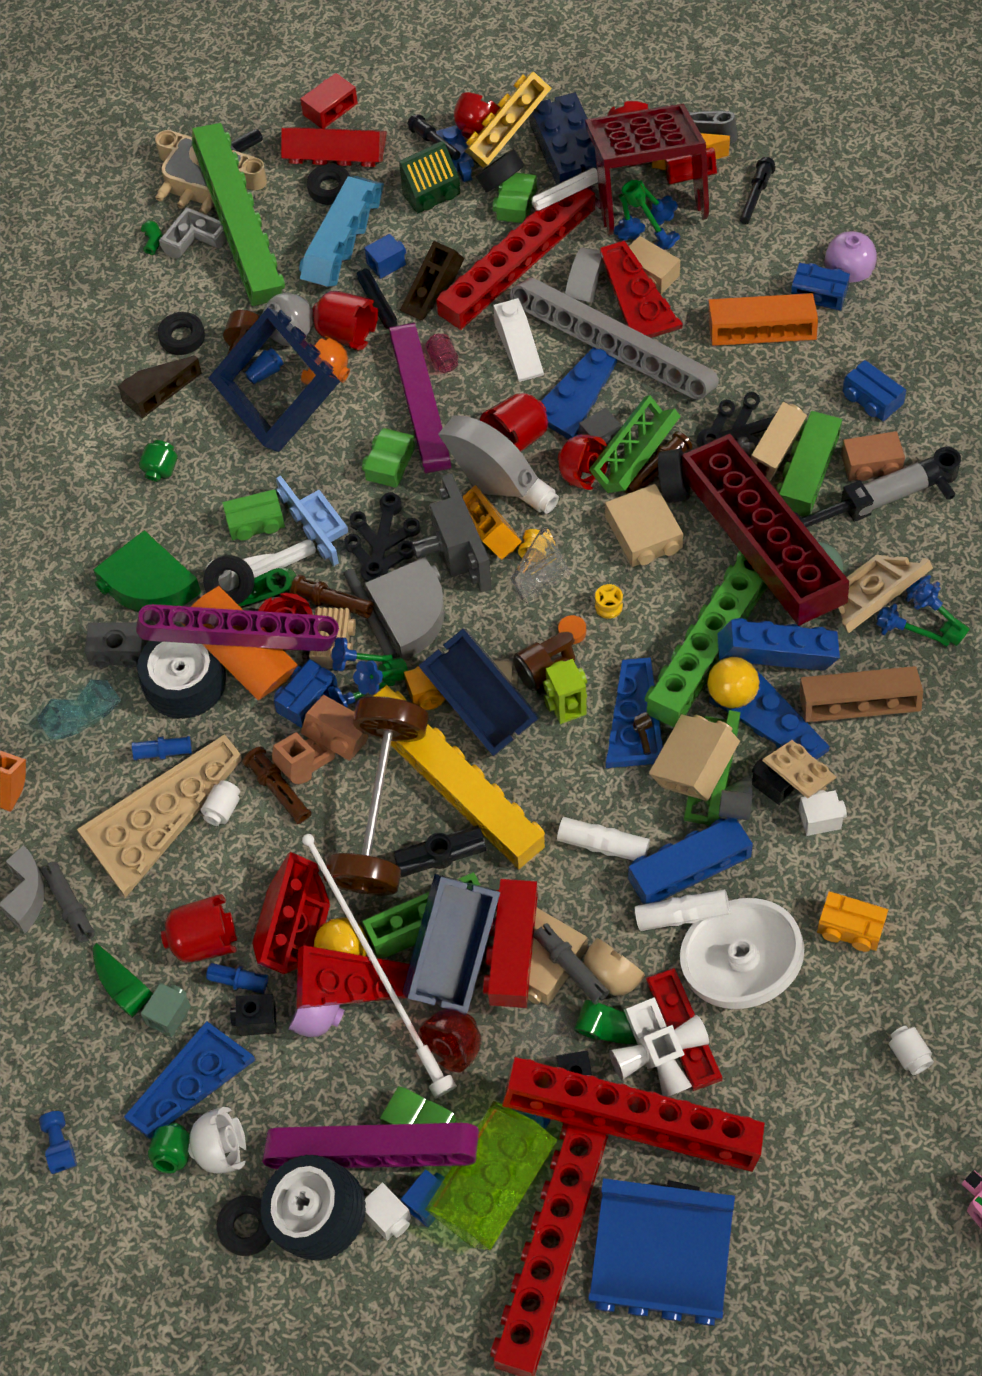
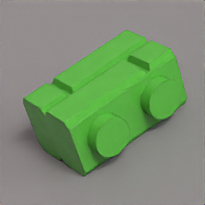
(253, 515)

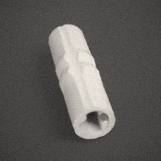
(602, 839)
(682, 910)

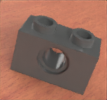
(105, 636)

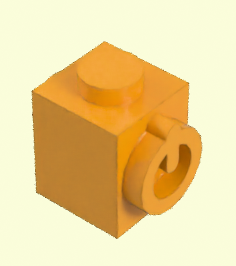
(422, 690)

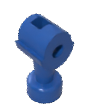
(60, 1154)

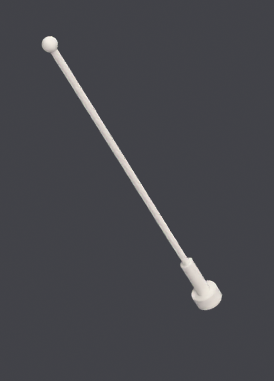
(441, 1084)

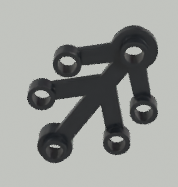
(740, 428)
(381, 541)

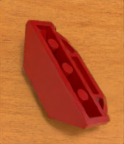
(290, 914)

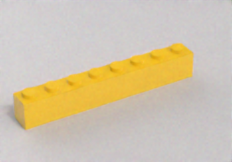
(471, 793)

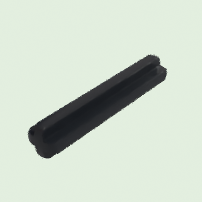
(373, 292)

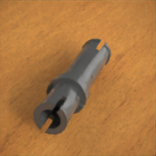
(73, 911)
(574, 967)

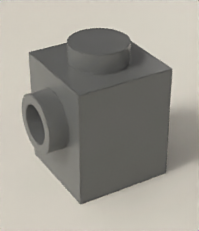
(600, 425)

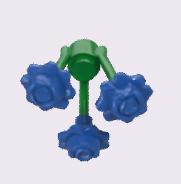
(924, 595)

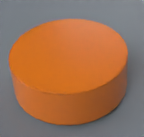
(573, 625)

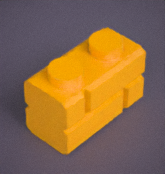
(852, 922)

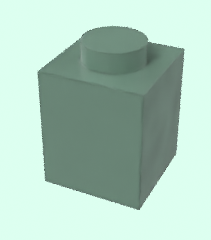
(166, 1009)

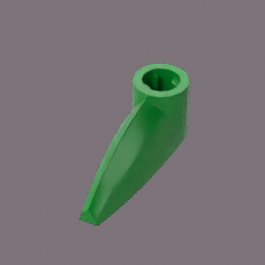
(267, 585)
(120, 983)
(604, 1023)

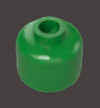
(158, 460)
(169, 1148)

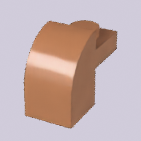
(300, 757)

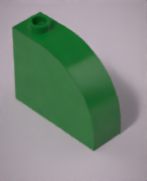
(145, 575)

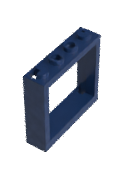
(302, 407)

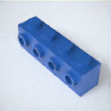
(779, 644)
(689, 860)

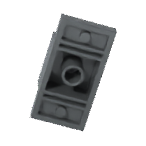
(456, 537)

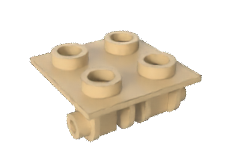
(800, 768)

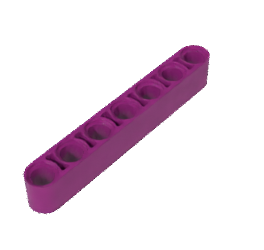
(419, 397)
(225, 634)
(376, 1145)

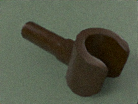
(641, 723)

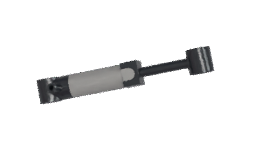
(862, 498)

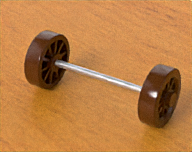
(391, 721)

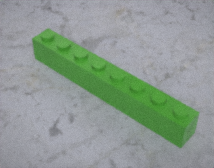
(237, 214)

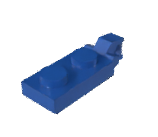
(454, 137)

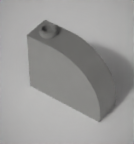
(487, 457)
(409, 605)

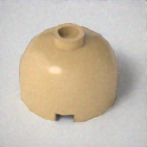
(612, 969)

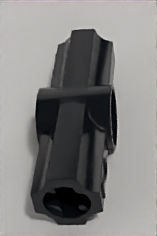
(457, 846)

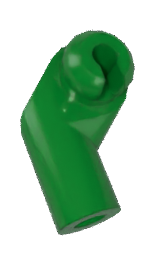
(154, 234)

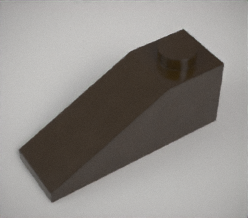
(433, 277)
(155, 385)

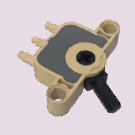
(183, 173)

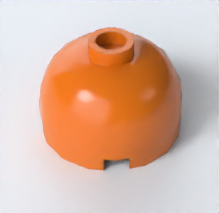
(335, 355)

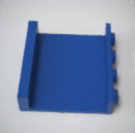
(662, 1251)

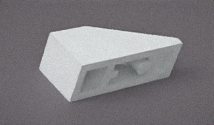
(517, 339)

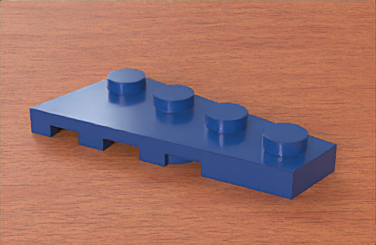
(577, 392)
(777, 720)
(624, 743)
(192, 1075)

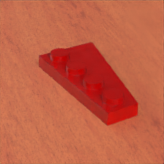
(637, 293)
(344, 978)

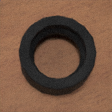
(500, 170)
(671, 477)

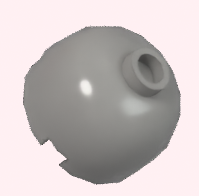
(294, 307)

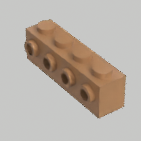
(858, 691)

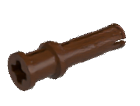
(650, 470)
(320, 594)
(267, 776)

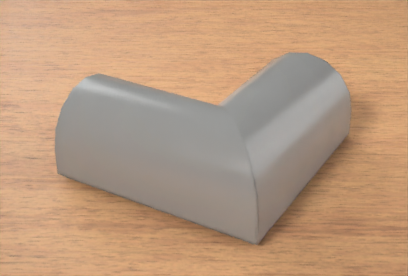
(187, 228)

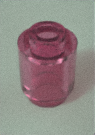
(442, 353)

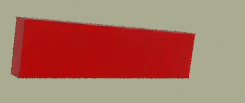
(676, 1009)

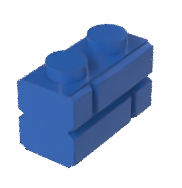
(827, 285)
(873, 391)
(303, 691)

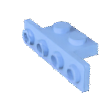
(317, 516)

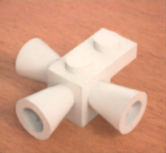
(658, 1046)

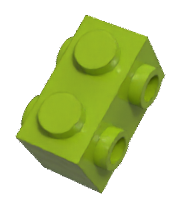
(565, 690)

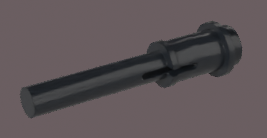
(418, 124)
(765, 168)

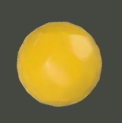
(733, 682)
(340, 936)

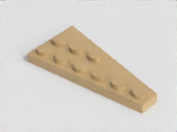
(145, 824)

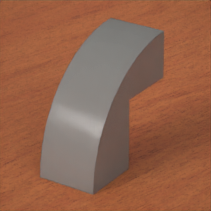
(585, 274)
(26, 900)

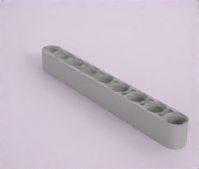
(615, 338)

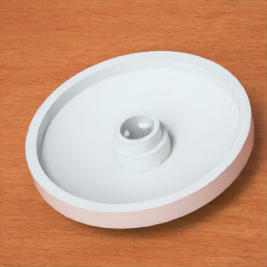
(743, 955)

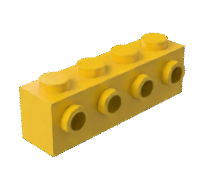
(502, 126)

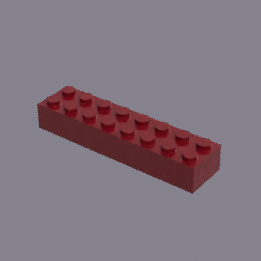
(765, 529)

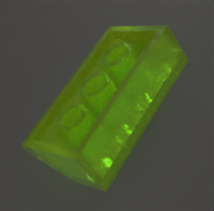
(482, 1196)

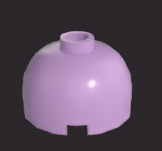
(852, 254)
(316, 1020)

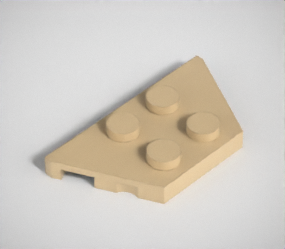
(878, 584)

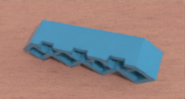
(339, 229)

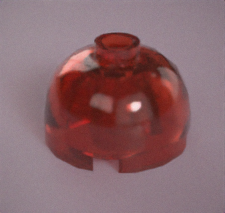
(452, 1037)

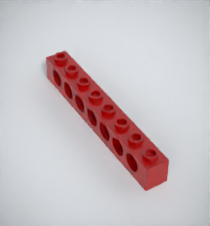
(512, 258)
(688, 1128)
(524, 1358)

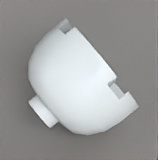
(213, 1137)

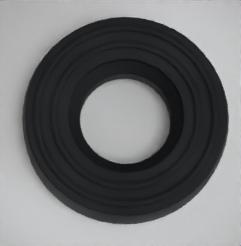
(322, 173)
(186, 345)
(235, 564)
(225, 1226)

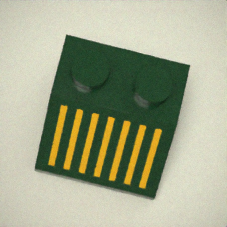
(429, 177)

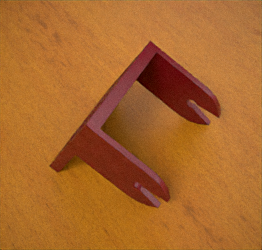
(646, 138)

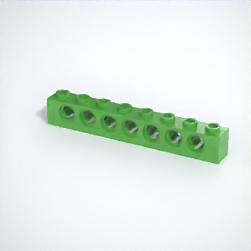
(729, 601)

